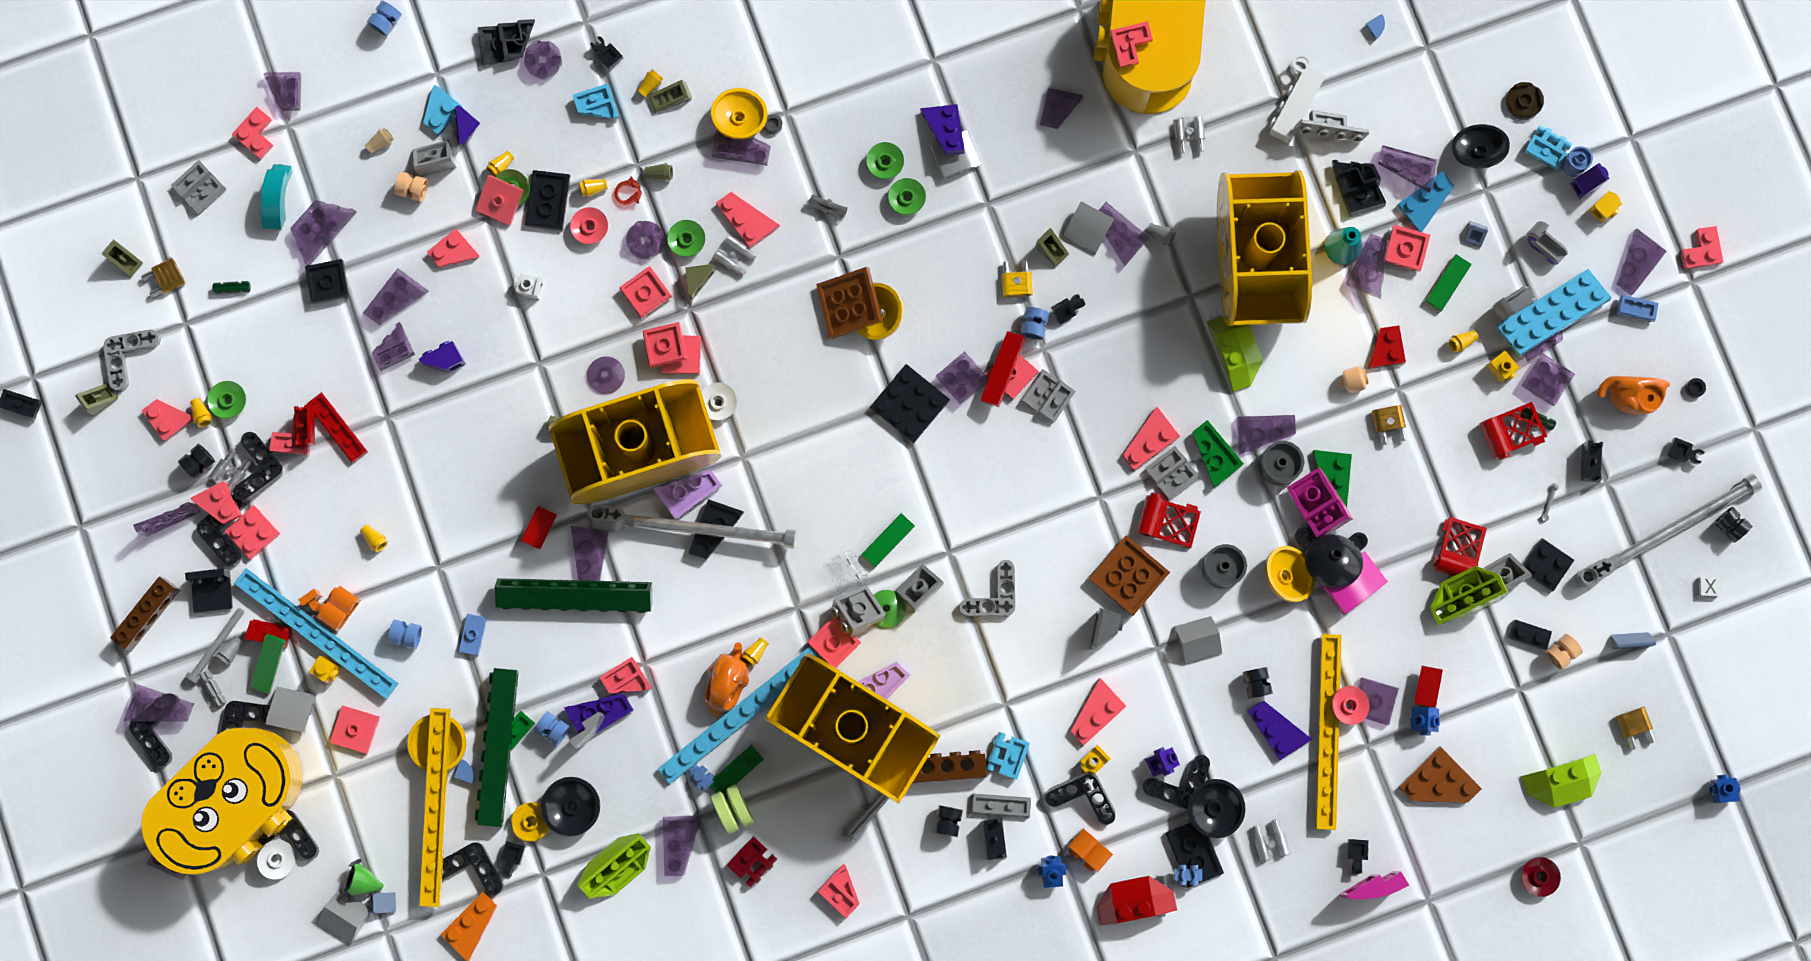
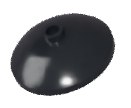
(1480, 146)
(1332, 570)
(557, 801)
(1228, 812)

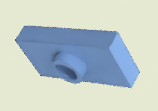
(1637, 308)
(473, 634)

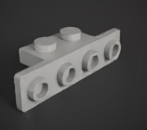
(1330, 125)

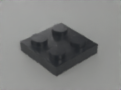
(327, 281)
(1547, 564)

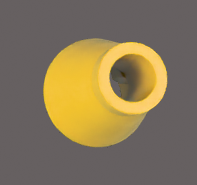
(650, 83)
(499, 163)
(590, 187)
(1461, 341)
(200, 413)
(373, 538)
(754, 652)

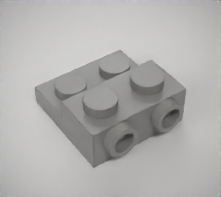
(857, 611)

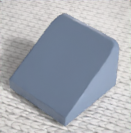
(1475, 234)
(384, 902)

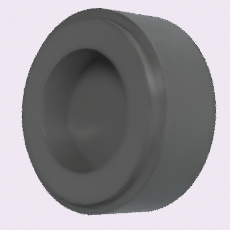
(773, 124)

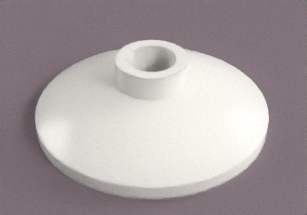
(721, 392)
(284, 859)

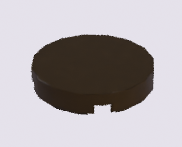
(1524, 100)

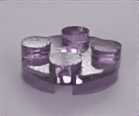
(543, 49)
(642, 229)

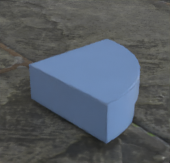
(1376, 26)
(465, 772)

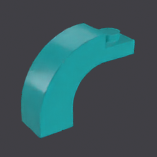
(273, 196)

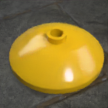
(739, 104)
(892, 305)
(1288, 574)
(419, 737)

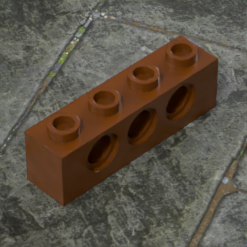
(145, 613)
(977, 770)

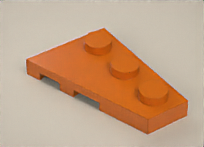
(470, 925)

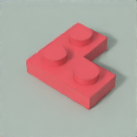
(1126, 39)
(249, 133)
(1707, 253)
(286, 443)

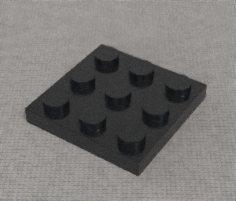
(910, 403)

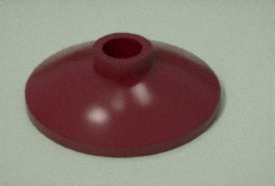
(1550, 876)

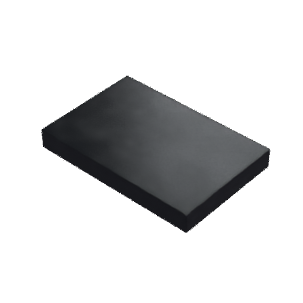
(547, 200)
(1194, 849)

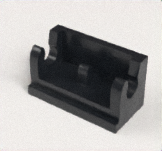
(1591, 461)
(994, 839)

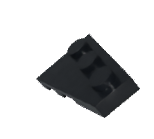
(716, 514)

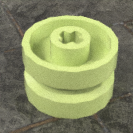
(729, 810)

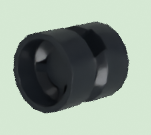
(196, 461)
(1731, 522)
(1257, 682)
(948, 821)

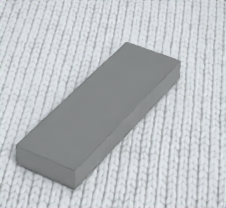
(1001, 805)

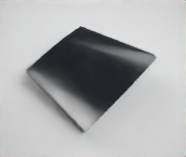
(504, 41)
(1359, 186)

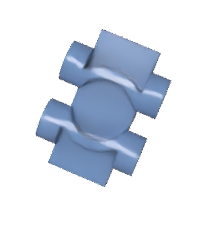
(699, 775)
(1184, 875)

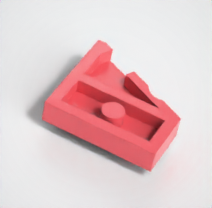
(166, 419)
(218, 502)
(625, 678)
(840, 892)

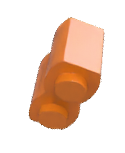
(338, 608)
(1090, 850)

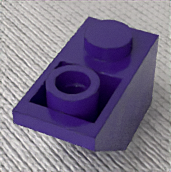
(1590, 180)
(445, 358)

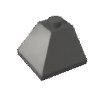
(1105, 627)

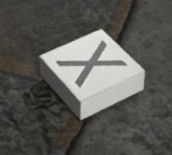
(1709, 586)

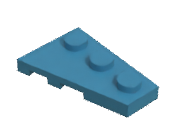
(1422, 206)

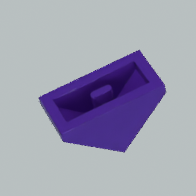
(464, 124)

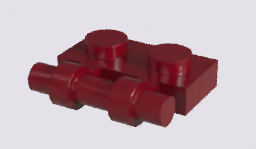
(747, 857)

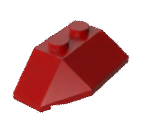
(1135, 900)

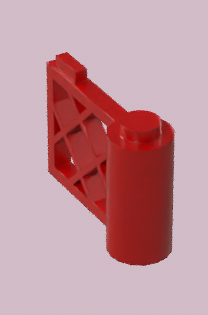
(1497, 432)
(1153, 516)
(1452, 562)

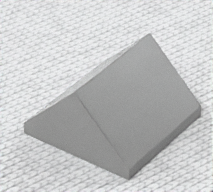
(433, 158)
(1510, 570)
(919, 587)
(1198, 639)
(344, 916)

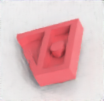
(452, 249)

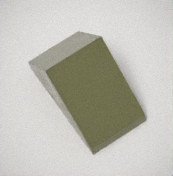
(1051, 247)
(122, 258)
(697, 277)
(97, 399)

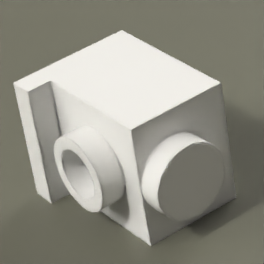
(535, 288)

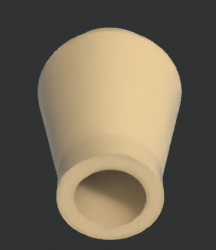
(380, 140)

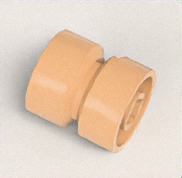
(413, 187)
(1566, 649)

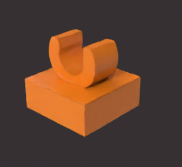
(311, 599)

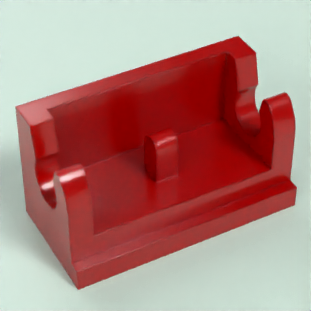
(304, 426)
(538, 527)
(259, 629)
(1428, 687)

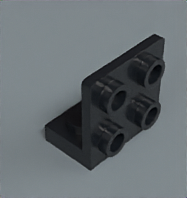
(210, 590)

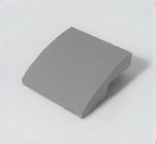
(955, 164)
(198, 187)
(1088, 227)
(1048, 395)
(1172, 473)
(290, 709)
(591, 725)

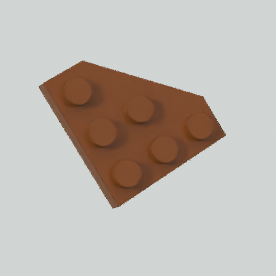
(1439, 781)

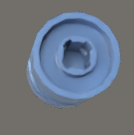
(383, 18)
(1577, 161)
(1032, 329)
(404, 634)
(551, 728)

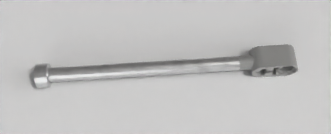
(1750, 484)
(618, 520)

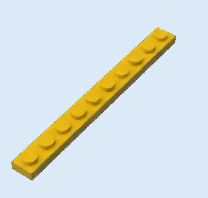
(1328, 733)
(435, 807)

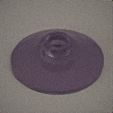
(607, 384)

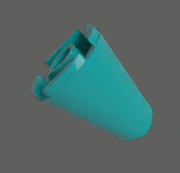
(1344, 245)

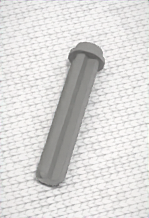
(865, 817)

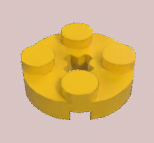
(520, 824)

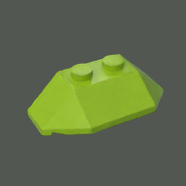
(1237, 352)
(1466, 594)
(1564, 782)
(615, 866)

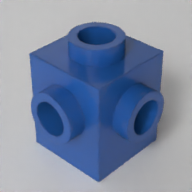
(1425, 720)
(1724, 789)
(1052, 871)

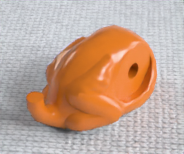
(1634, 394)
(726, 680)

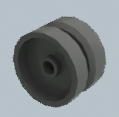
(1292, 460)
(1213, 570)

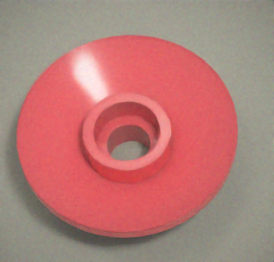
(586, 217)
(1358, 705)

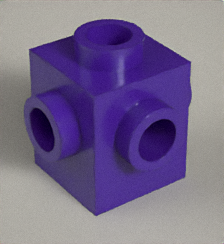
(1162, 761)

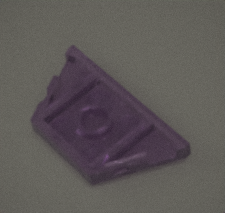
(319, 227)

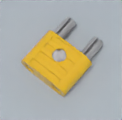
(1017, 283)

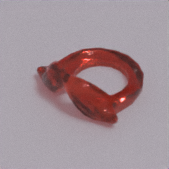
(633, 198)

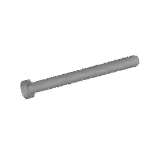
(193, 676)

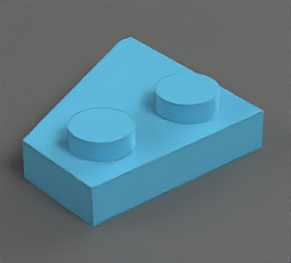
(596, 102)
(439, 110)

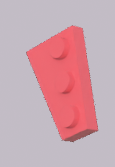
(746, 219)
(1151, 439)
(1097, 712)

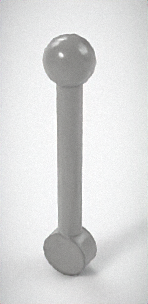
(1545, 517)

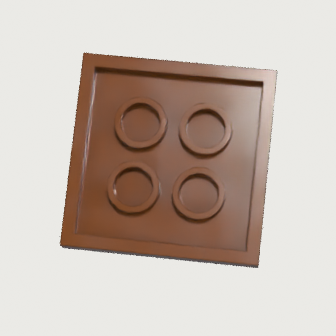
(849, 302)
(1129, 575)

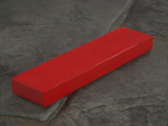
(1003, 369)
(337, 428)

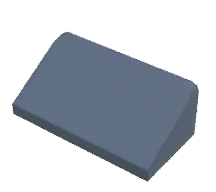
(1632, 640)

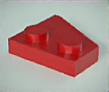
(1388, 348)

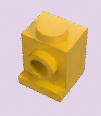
(1097, 753)

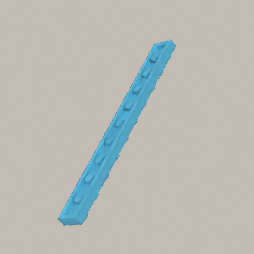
(316, 633)
(730, 722)

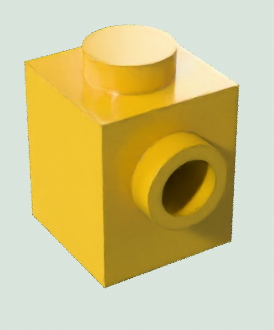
(1606, 206)
(1503, 367)
(325, 669)

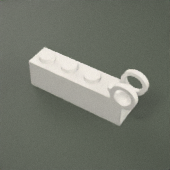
(1299, 99)

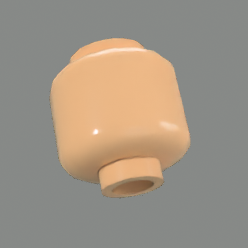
(1354, 380)

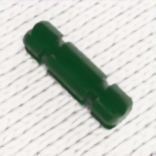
(231, 287)
(1548, 423)

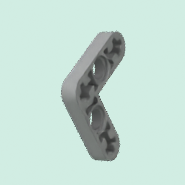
(119, 353)
(1002, 597)

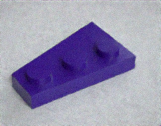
(946, 126)
(612, 707)
(1277, 730)

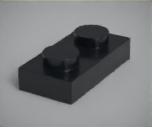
(19, 404)
(1530, 634)

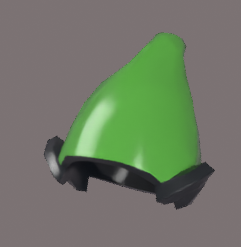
(360, 881)

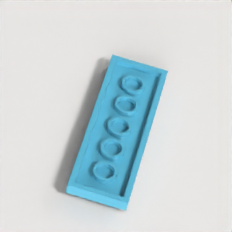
(1553, 313)

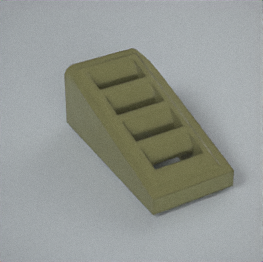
(672, 102)

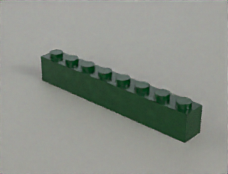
(573, 595)
(497, 748)

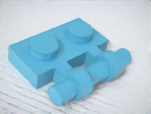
(1545, 151)
(1013, 758)

